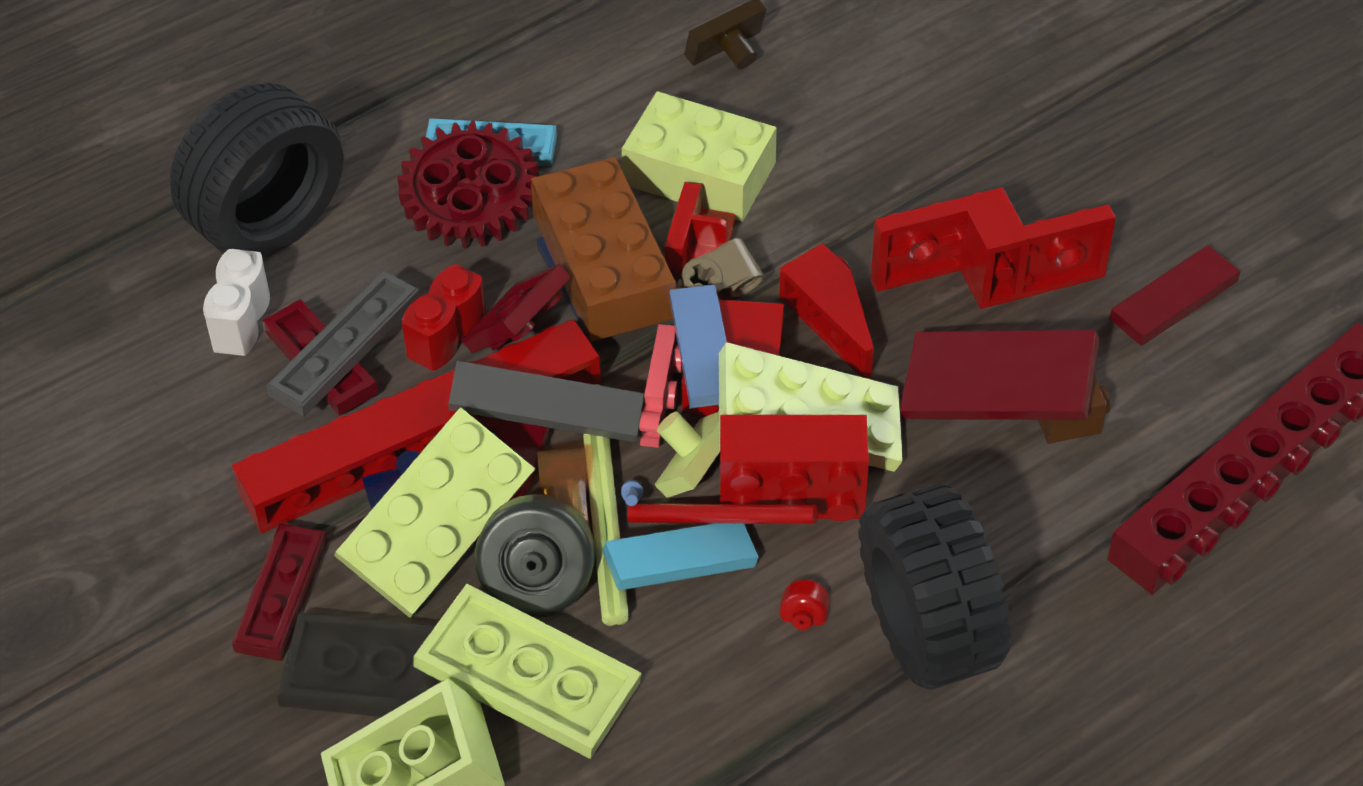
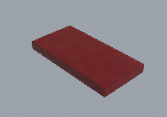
(1000, 375)

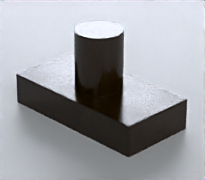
(727, 34)

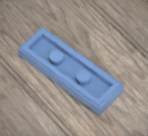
(699, 341)

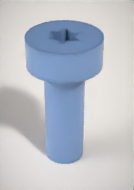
(632, 492)

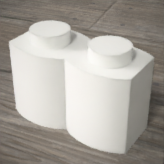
(236, 302)

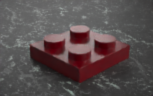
(514, 311)

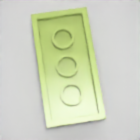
(775, 385)
(434, 512)
(528, 670)

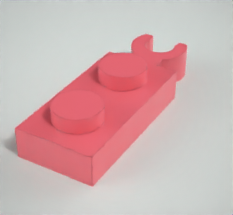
(660, 388)

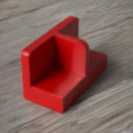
(695, 229)

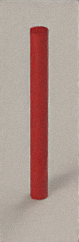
(723, 513)

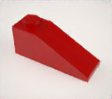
(826, 299)

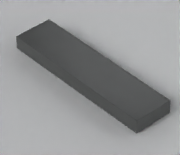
(342, 343)
(546, 401)

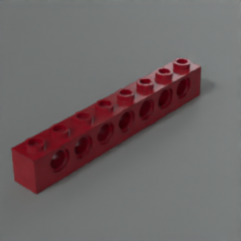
(1243, 468)

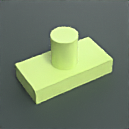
(694, 448)

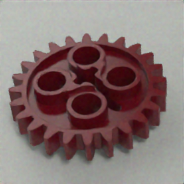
(467, 184)

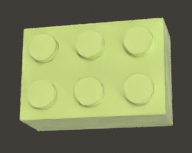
(703, 146)

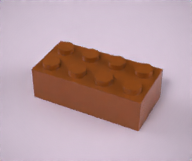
(604, 246)

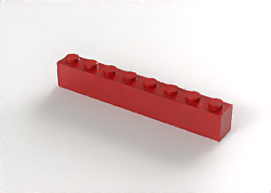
(334, 458)

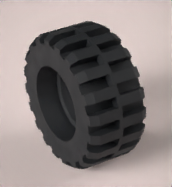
(934, 586)

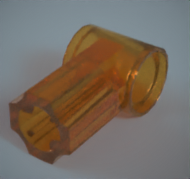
(565, 476)

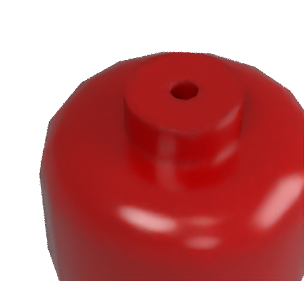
(804, 604)

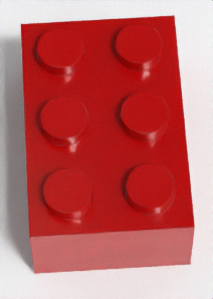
(796, 462)

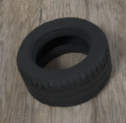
(234, 141)

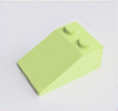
(425, 742)

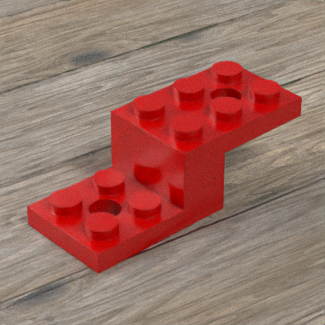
(991, 247)

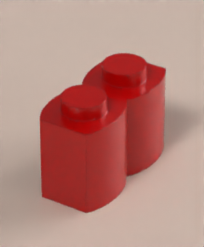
(443, 316)

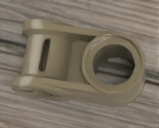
(726, 267)

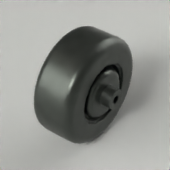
(535, 555)

